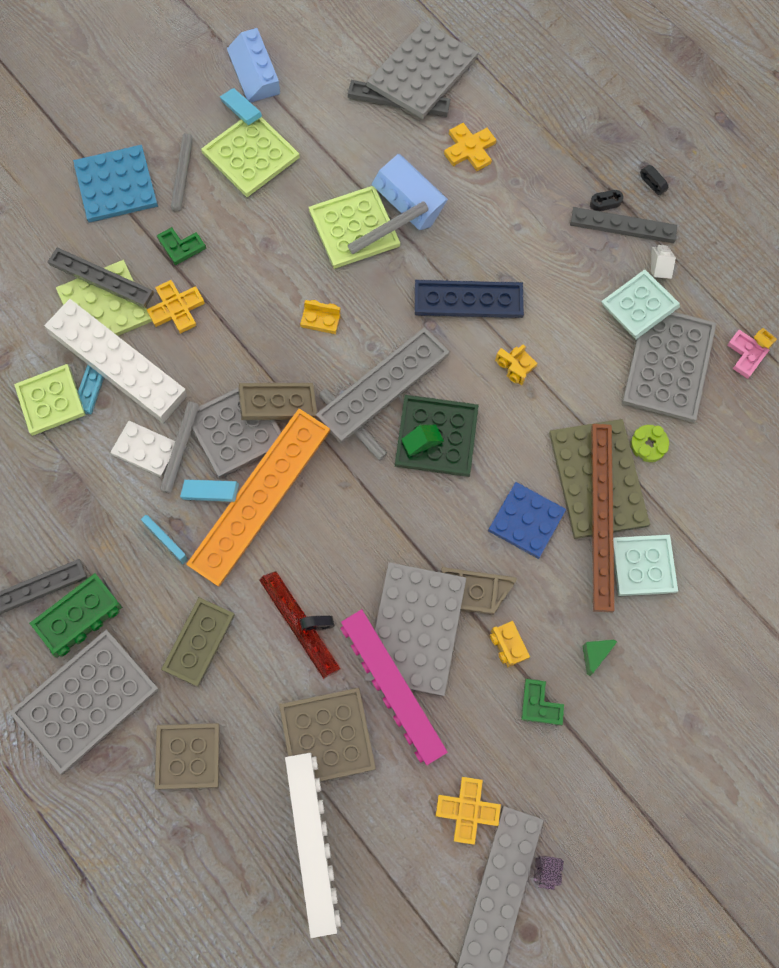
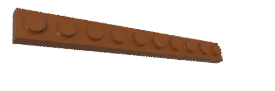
(602, 518)

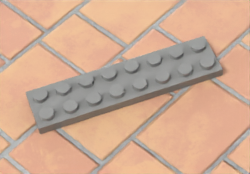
(382, 385)
(500, 890)

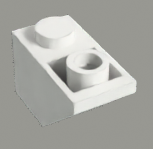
(662, 261)

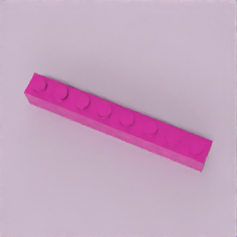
(394, 688)

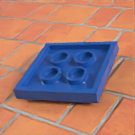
(527, 520)

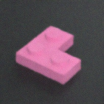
(751, 353)

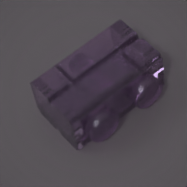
(548, 872)

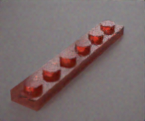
(292, 614)

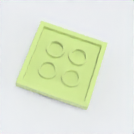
(49, 399)

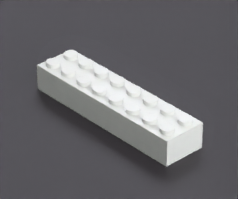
(116, 360)
(311, 845)

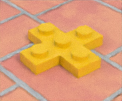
(470, 146)
(175, 306)
(468, 810)

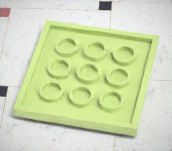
(250, 154)
(346, 220)
(110, 310)

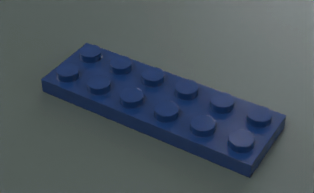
(469, 298)

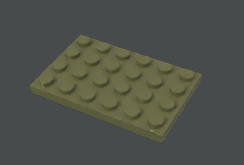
(574, 466)

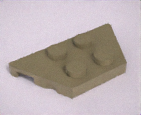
(482, 590)

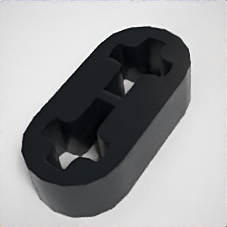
(654, 179)
(606, 199)
(317, 623)

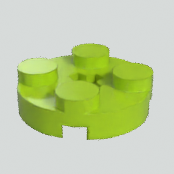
(652, 433)

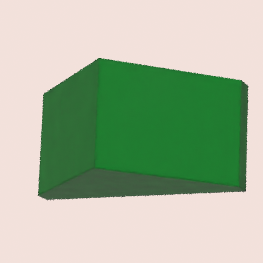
(421, 439)
(595, 653)

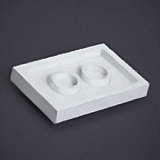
(143, 448)

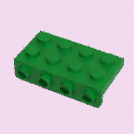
(76, 616)

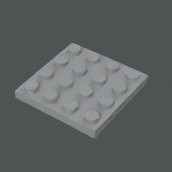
(227, 438)

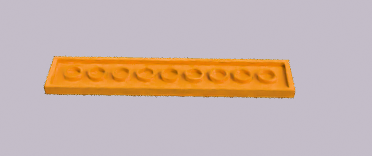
(258, 497)

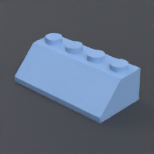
(253, 66)
(408, 187)

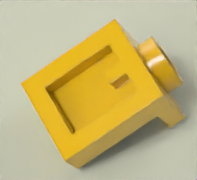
(765, 338)
(523, 358)

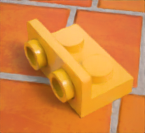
(320, 316)
(509, 643)

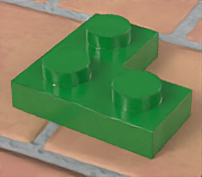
(178, 249)
(534, 707)

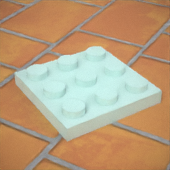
(640, 304)
(644, 565)

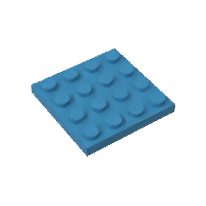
(115, 183)

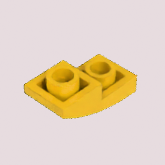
(515, 371)

